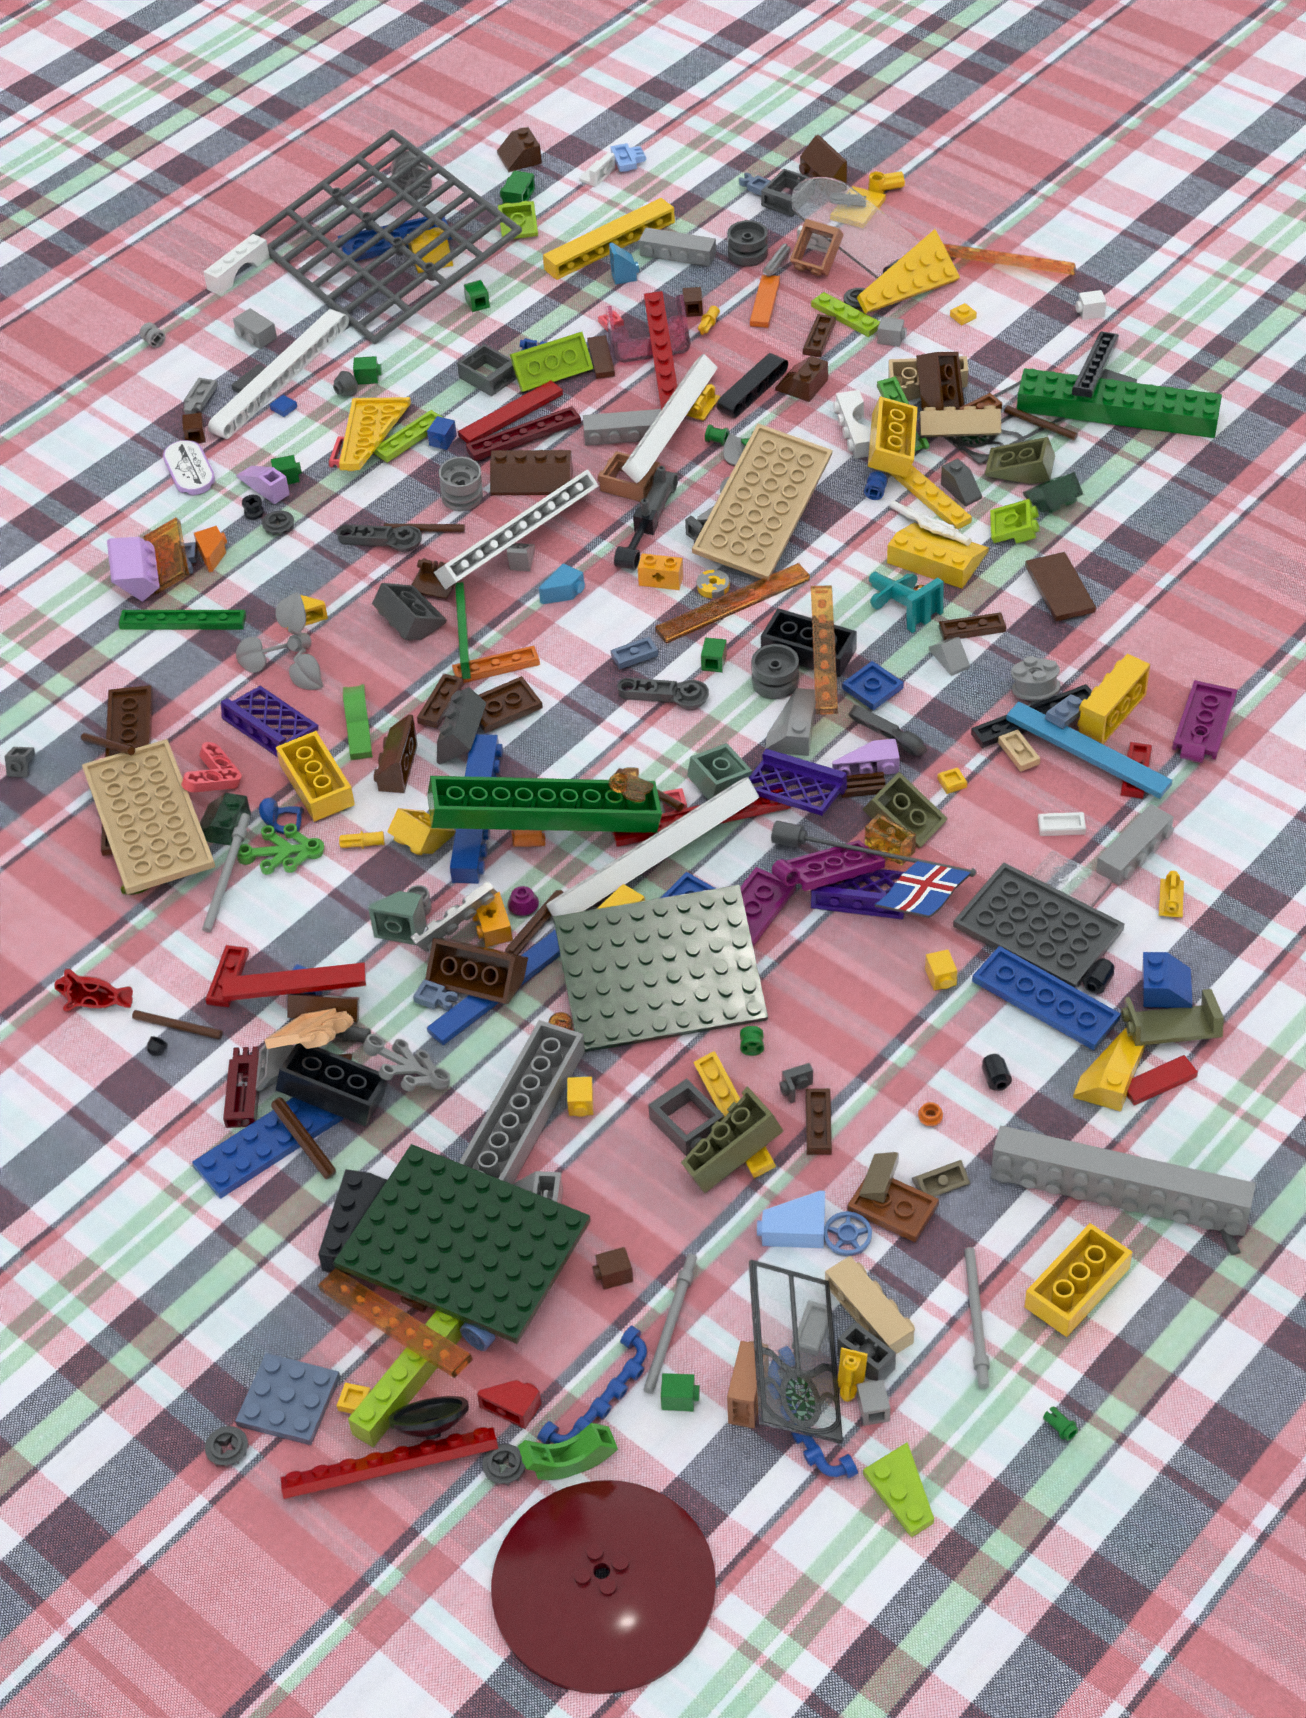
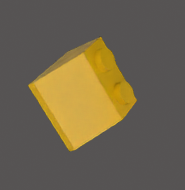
(436, 254)
(414, 829)

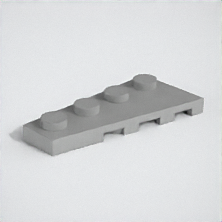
(455, 915)

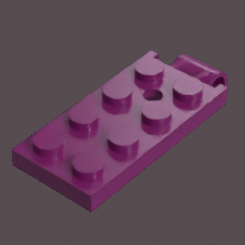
(1204, 713)
(827, 866)
(763, 900)

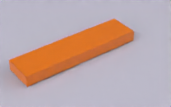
(765, 301)
(500, 663)

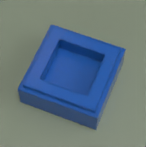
(283, 405)

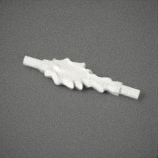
(933, 525)

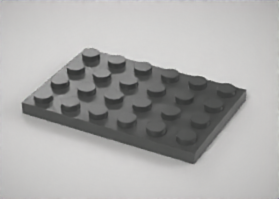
(1039, 924)

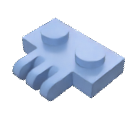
(626, 157)

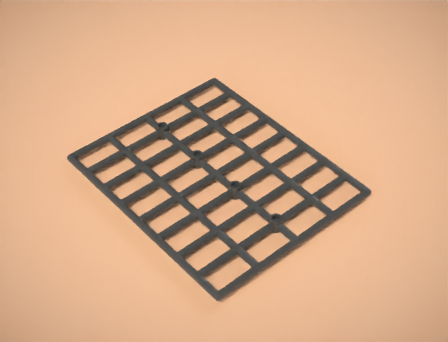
(399, 244)

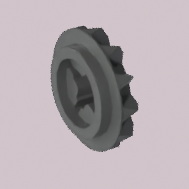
(850, 297)
(285, 519)
(224, 1436)
(499, 1456)

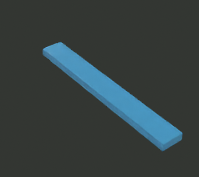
(1090, 750)

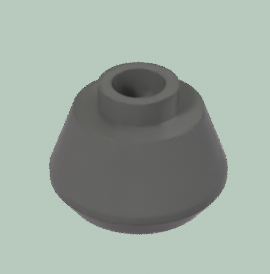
(345, 384)

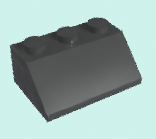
(407, 610)
(460, 725)

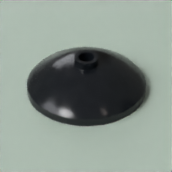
(429, 1416)

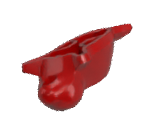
(91, 992)

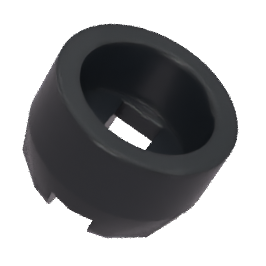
(156, 1046)

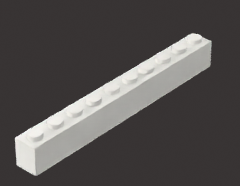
(516, 529)

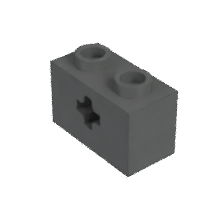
(880, 1358)

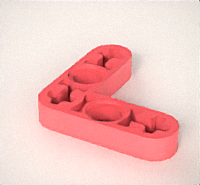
(217, 777)

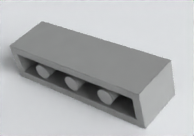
(677, 247)
(617, 426)
(1135, 844)

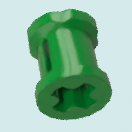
(716, 434)

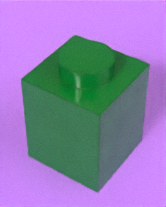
(476, 295)
(366, 370)
(288, 467)
(713, 654)
(679, 1392)

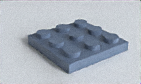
(288, 1399)

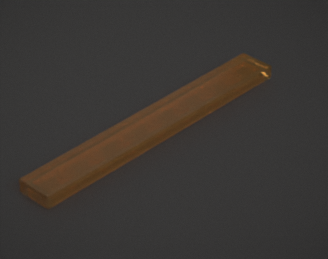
(1011, 259)
(732, 603)
(824, 650)
(395, 1323)

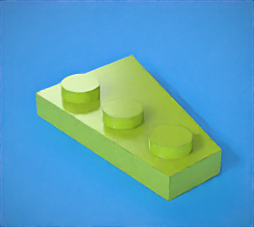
(901, 1489)

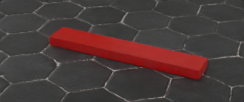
(510, 412)
(294, 981)

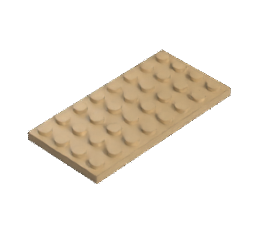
(762, 502)
(148, 817)

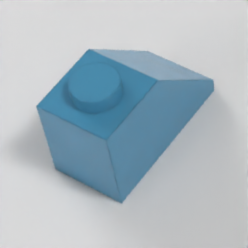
(622, 265)
(562, 585)

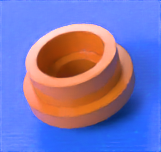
(930, 1108)

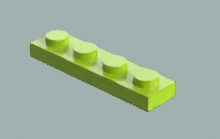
(845, 314)
(406, 437)

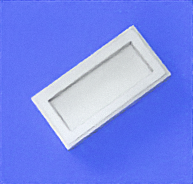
(1061, 824)

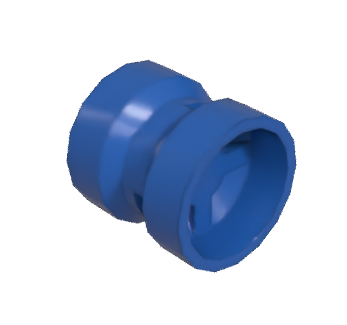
(876, 485)

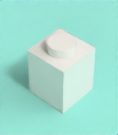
(1091, 305)

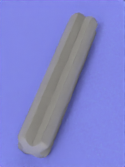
(776, 259)

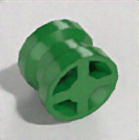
(751, 1040)

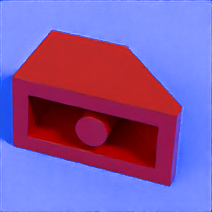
(511, 1401)

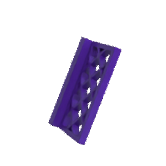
(258, 728)
(798, 772)
(857, 899)

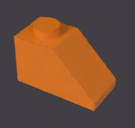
(211, 546)

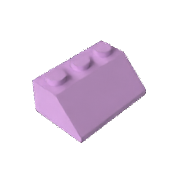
(133, 566)

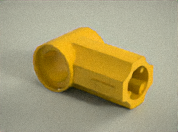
(881, 182)

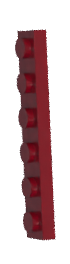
(523, 433)

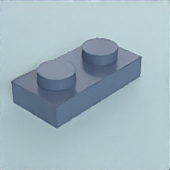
(634, 652)
(1064, 712)

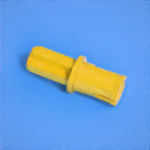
(708, 320)
(362, 839)

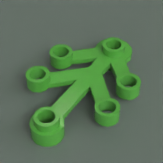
(307, 848)

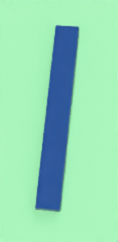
(473, 1007)

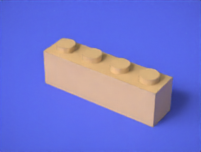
(960, 422)
(869, 1305)

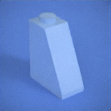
(794, 1223)

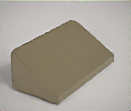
(879, 1176)
(942, 1179)

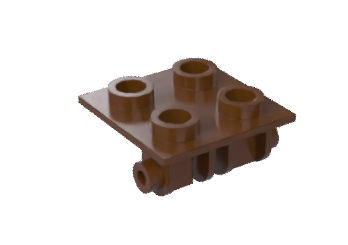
(427, 582)

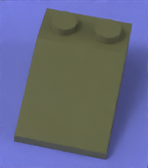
(1022, 461)
(907, 807)

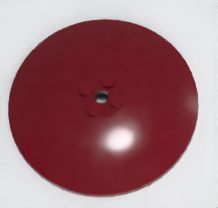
(611, 1629)

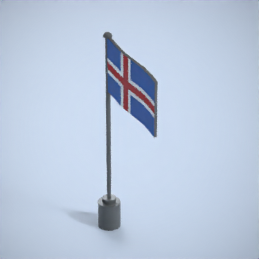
(918, 890)

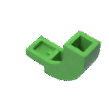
(571, 1456)

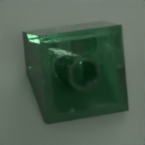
(1055, 492)
(222, 817)

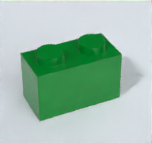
(518, 187)

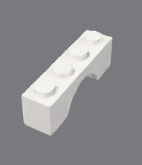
(221, 274)
(850, 409)

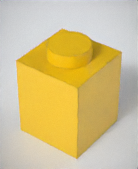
(941, 969)
(580, 1096)

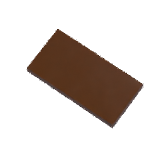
(1060, 586)

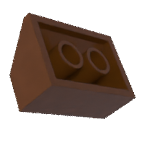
(822, 161)
(940, 380)
(397, 757)

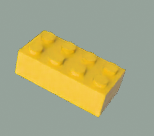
(892, 436)
(1114, 698)
(315, 776)
(1078, 1279)

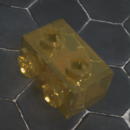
(890, 837)

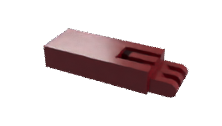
(243, 1100)

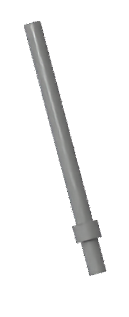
(238, 835)
(684, 1281)
(980, 1360)

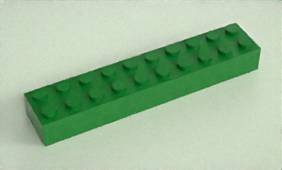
(1121, 403)
(538, 805)

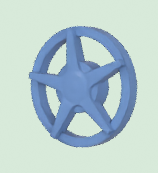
(847, 1233)

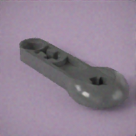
(400, 538)
(665, 691)
(909, 741)

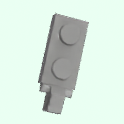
(199, 395)

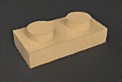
(1019, 750)

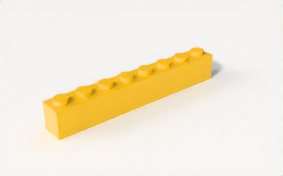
(595, 244)

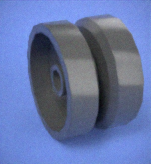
(747, 242)
(775, 671)

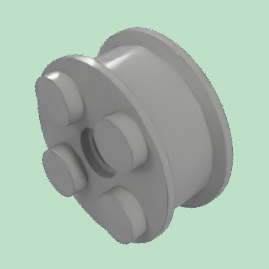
(1035, 679)

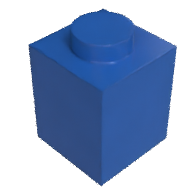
(441, 433)

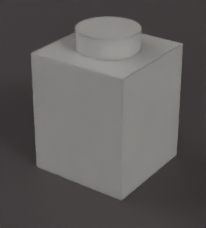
(891, 331)
(873, 1402)

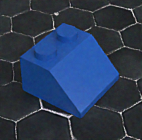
(1165, 981)

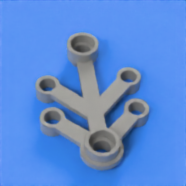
(408, 1064)

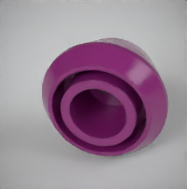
(523, 901)

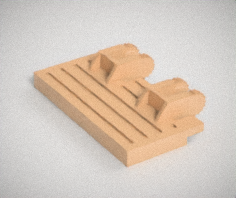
(311, 1029)

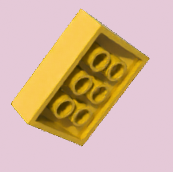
(934, 555)

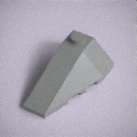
(794, 725)

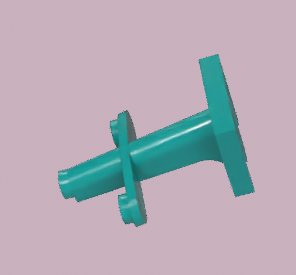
(918, 603)

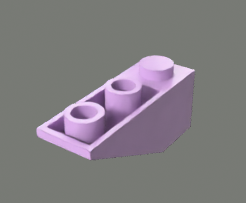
(266, 481)
(870, 758)

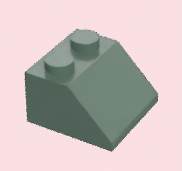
(716, 770)
(398, 917)

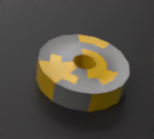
(713, 583)

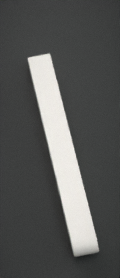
(278, 374)
(669, 418)
(654, 849)

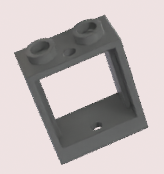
(771, 194)
(496, 380)
(674, 1100)

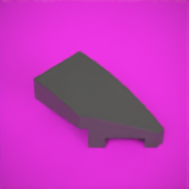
(693, 527)

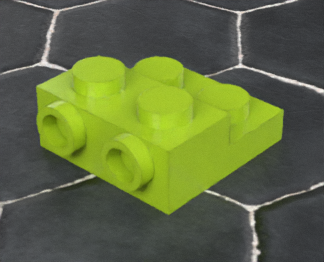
(523, 215)
(1015, 522)

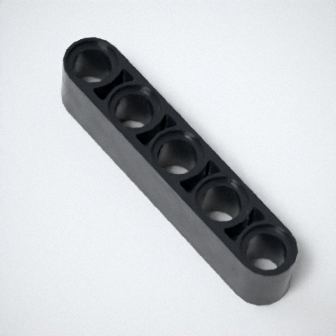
(752, 385)

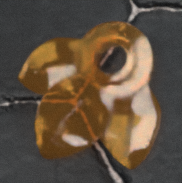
(630, 784)

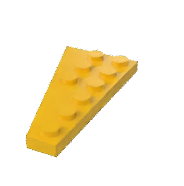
(915, 273)
(367, 427)

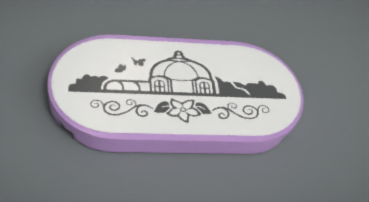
(188, 467)

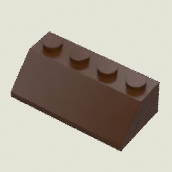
(529, 471)
(475, 970)

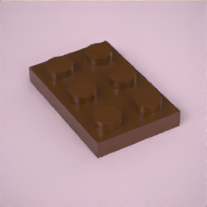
(508, 704)

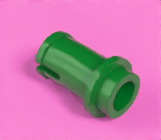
(1066, 1428)

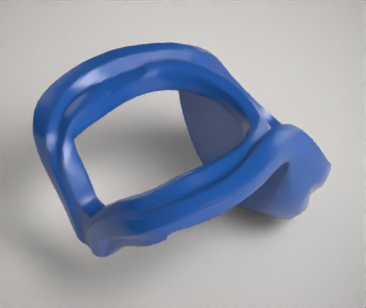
(270, 811)

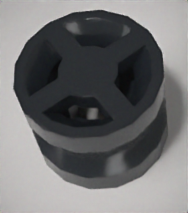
(252, 507)

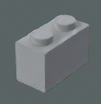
(254, 328)

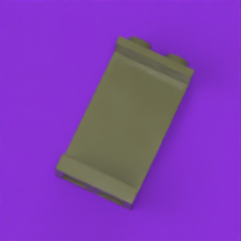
(1174, 1023)

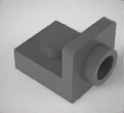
(17, 761)
(796, 1078)

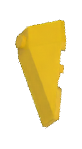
(1110, 1074)

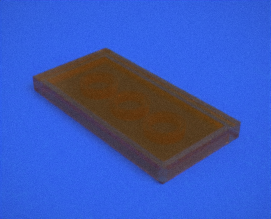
(169, 553)

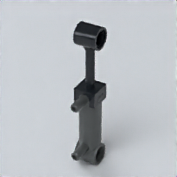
(647, 516)

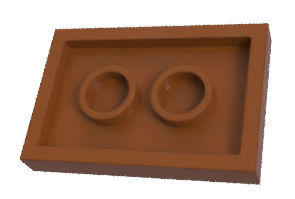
(903, 1212)

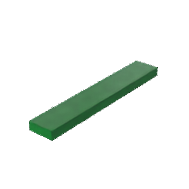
(182, 619)
(462, 630)

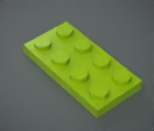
(551, 361)

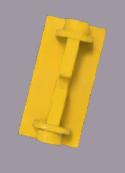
(704, 403)
(1171, 895)
(851, 1372)

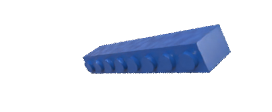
(470, 844)

